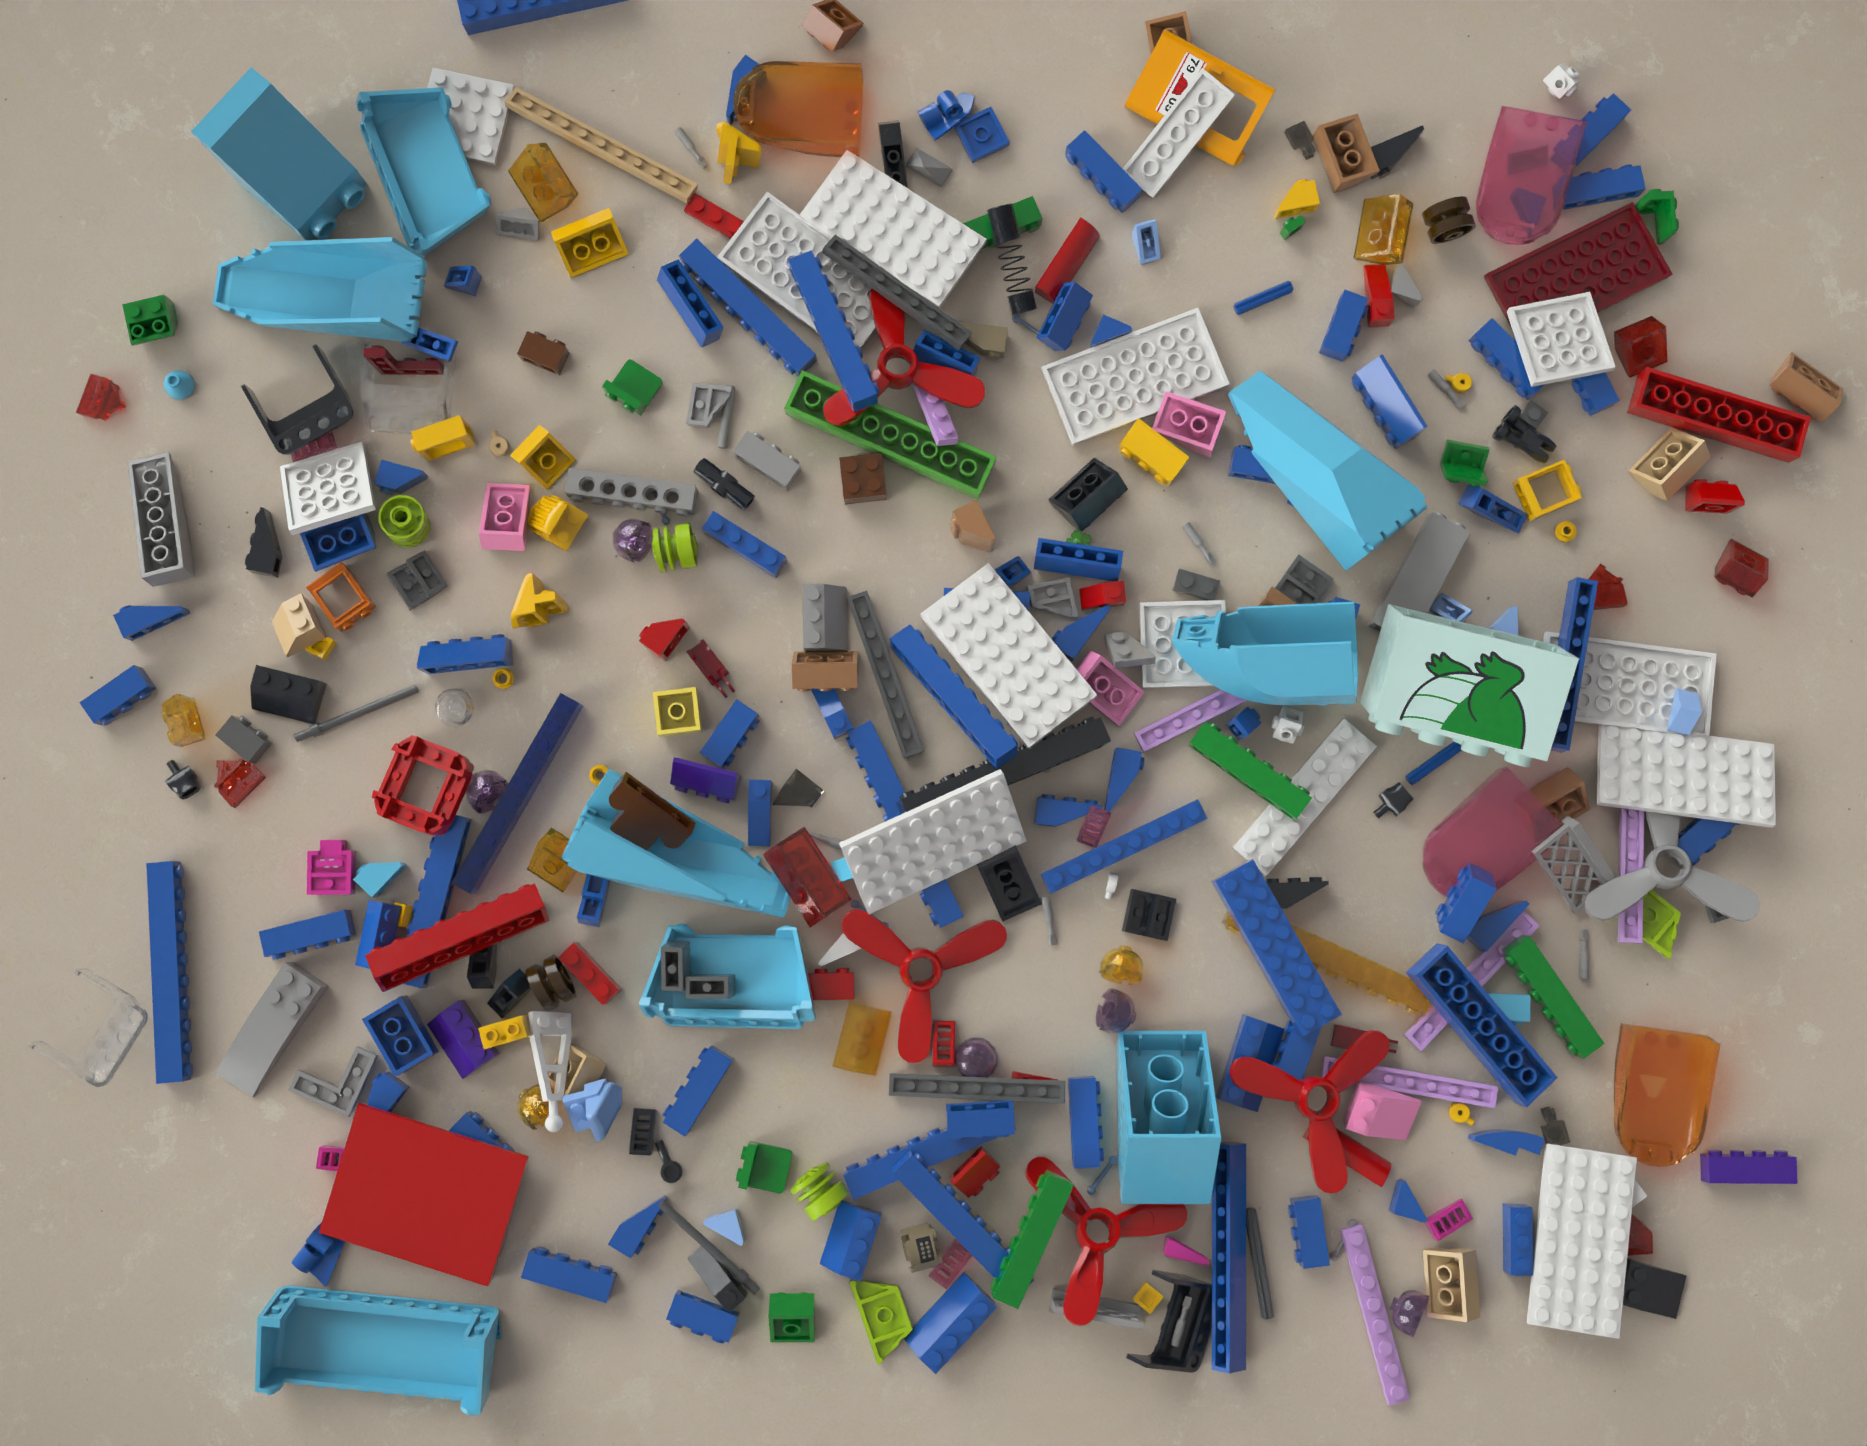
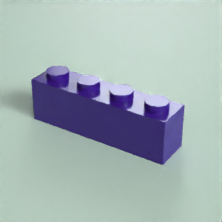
(1748, 1168)

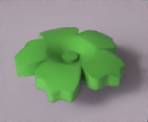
(1078, 539)

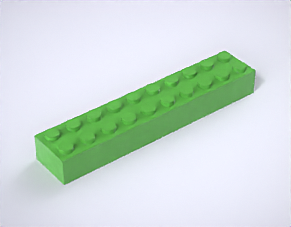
(896, 437)

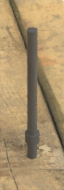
(318, 729)
(740, 1275)

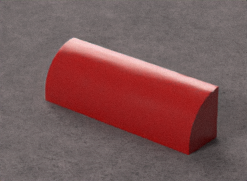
(1067, 260)
(1362, 1159)

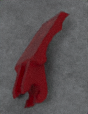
(709, 665)
(1345, 1036)

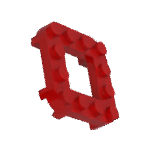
(397, 776)

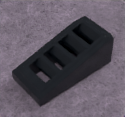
(633, 1150)

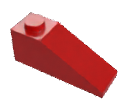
(1379, 296)

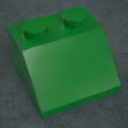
(792, 1317)

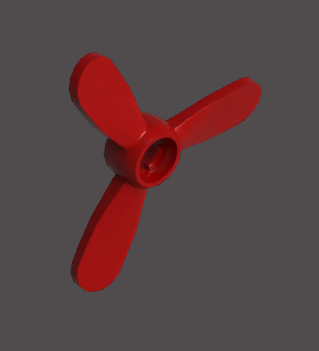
(937, 380)
(916, 1015)
(1325, 1146)
(1087, 1276)

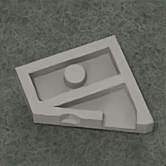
(706, 403)
(1054, 597)
(1127, 651)

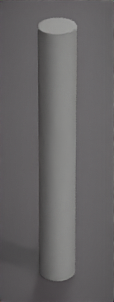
(725, 422)

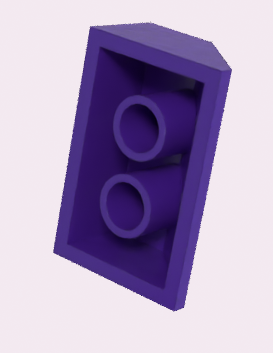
(704, 780)
(460, 1038)

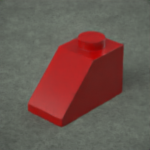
(1103, 594)

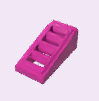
(322, 1157)
(1438, 1235)
(1177, 1250)

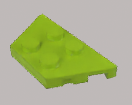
(1659, 923)
(882, 1315)

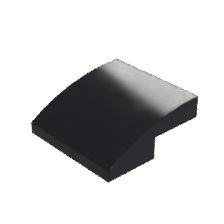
(1149, 914)

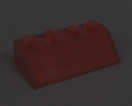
(807, 877)

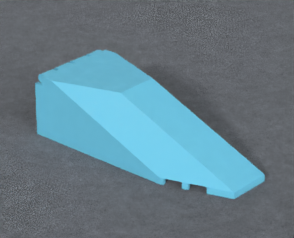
(328, 287)
(1324, 472)
(704, 868)

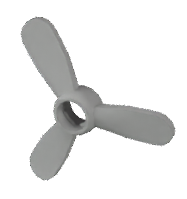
(1711, 889)

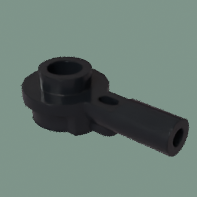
(671, 1170)

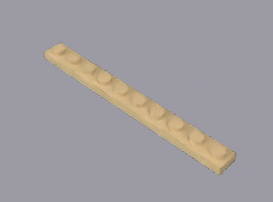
(601, 145)

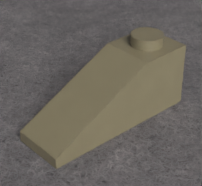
(987, 339)

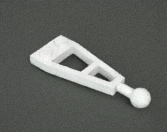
(551, 1025)

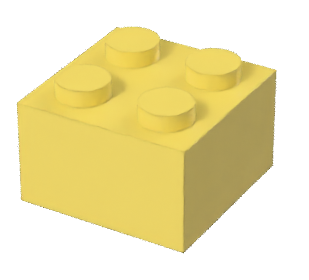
(677, 712)

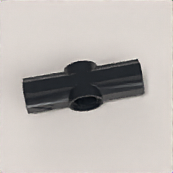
(724, 484)

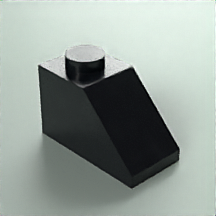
(510, 993)

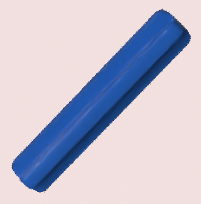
(1263, 297)
(1433, 763)

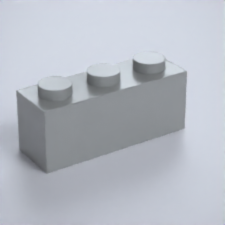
(767, 460)

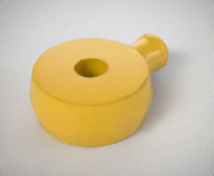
(1455, 381)
(1464, 1116)

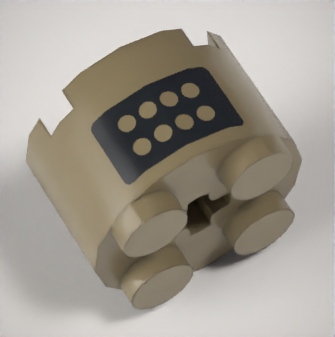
(920, 1247)

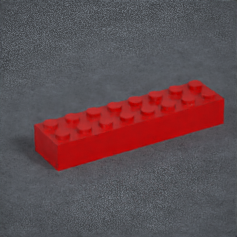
(1718, 415)
(457, 937)

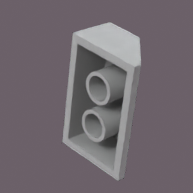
(824, 617)

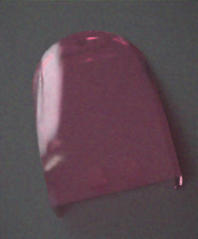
(1527, 174)
(1491, 830)

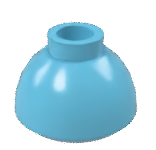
(179, 384)

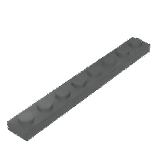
(896, 292)
(885, 674)
(977, 1088)

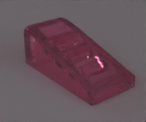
(325, 443)
(1093, 828)
(955, 1245)

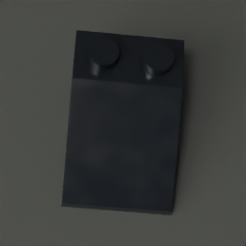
(1009, 883)
(1653, 1288)

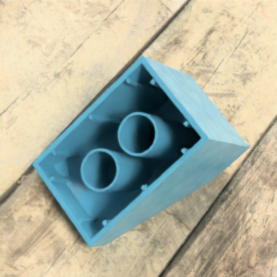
(280, 157)
(1166, 1118)

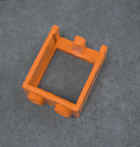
(360, 610)

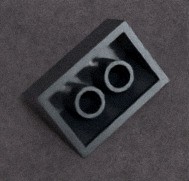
(1088, 494)
(286, 694)

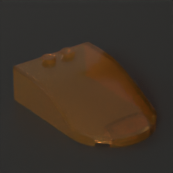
(802, 106)
(1662, 1092)

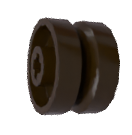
(1448, 220)
(550, 983)

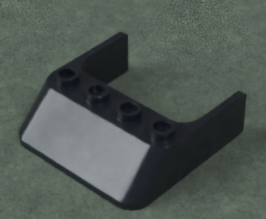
(311, 420)
(1196, 1331)

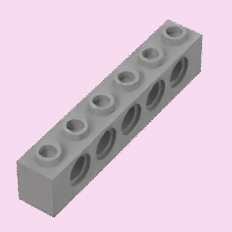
(579, 478)

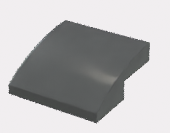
(417, 580)
(1304, 582)

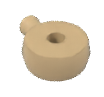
(495, 442)

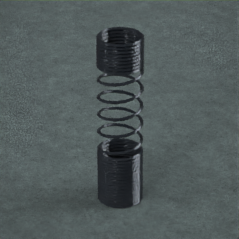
(1004, 229)

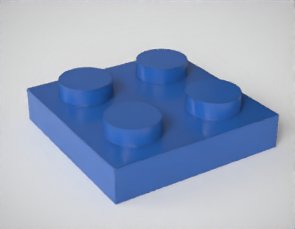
(981, 134)

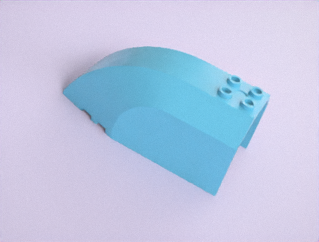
(1276, 652)

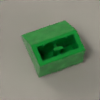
(150, 319)

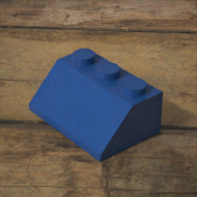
(339, 541)
(850, 1240)

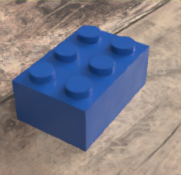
(1465, 902)
(400, 1035)

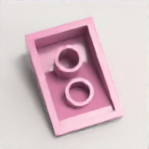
(1189, 423)
(505, 517)
(1114, 690)
(1380, 1112)

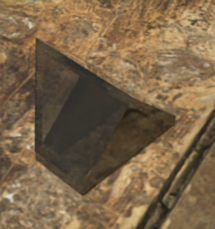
(798, 791)

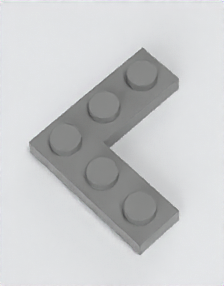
(341, 1097)

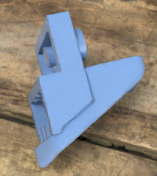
(594, 1107)

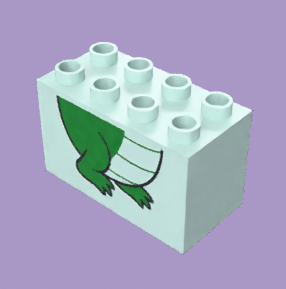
(1467, 685)

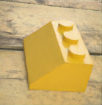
(589, 242)
(1153, 453)

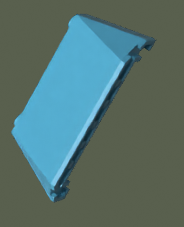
(421, 164)
(769, 982)

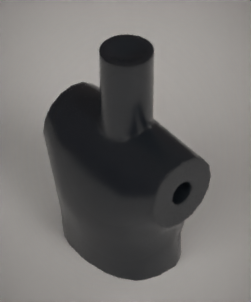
(182, 781)
(1394, 800)

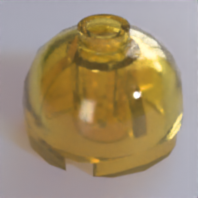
(1122, 965)
(532, 1108)

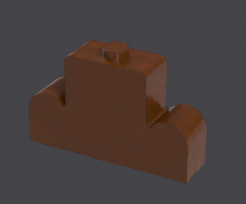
(646, 816)

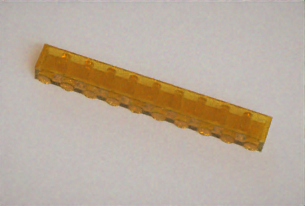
(1357, 970)

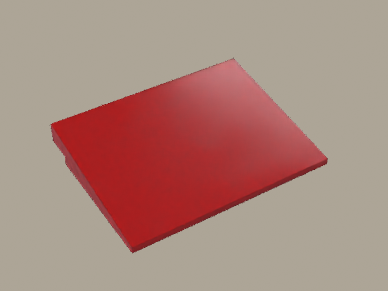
(424, 1194)

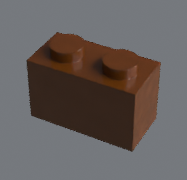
(543, 352)

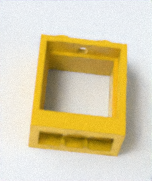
(442, 438)
(1527, 496)
(504, 1031)

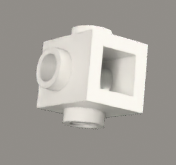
(1562, 81)
(1287, 724)

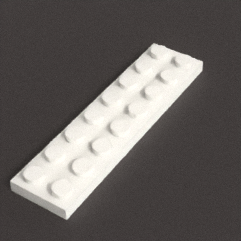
(1323, 777)

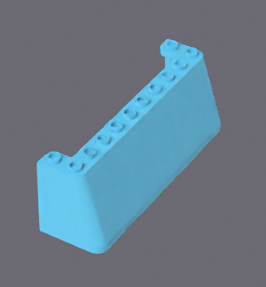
(376, 1345)

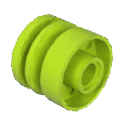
(404, 521)
(675, 547)
(822, 1194)

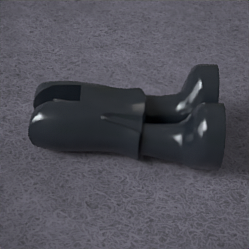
(1528, 440)

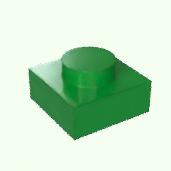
(1292, 226)

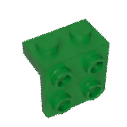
(1663, 207)
(633, 387)
(1464, 463)
(764, 1167)

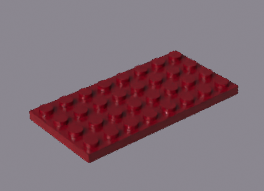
(1605, 257)

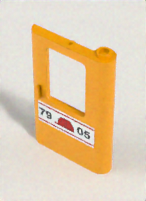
(1169, 73)

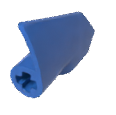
(946, 113)
(319, 1255)

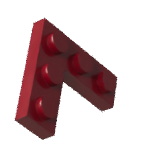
(386, 364)

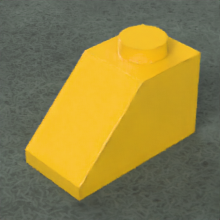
(1299, 200)

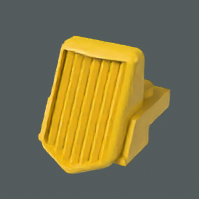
(736, 150)
(556, 520)
(535, 604)

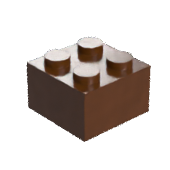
(863, 478)

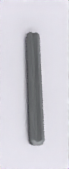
(1259, 1264)

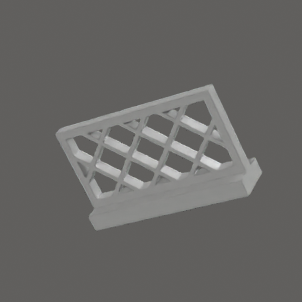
(1586, 851)
(1108, 1310)

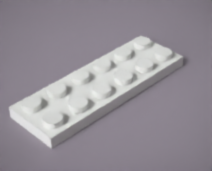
(1178, 132)

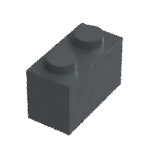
(243, 738)
(674, 965)
(710, 986)

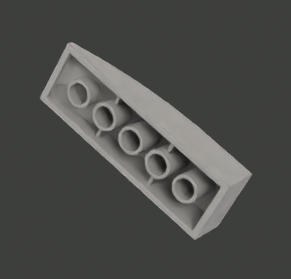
(160, 521)
(271, 1027)

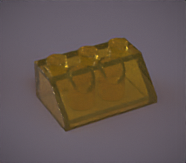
(542, 181)
(1383, 229)
(862, 1038)

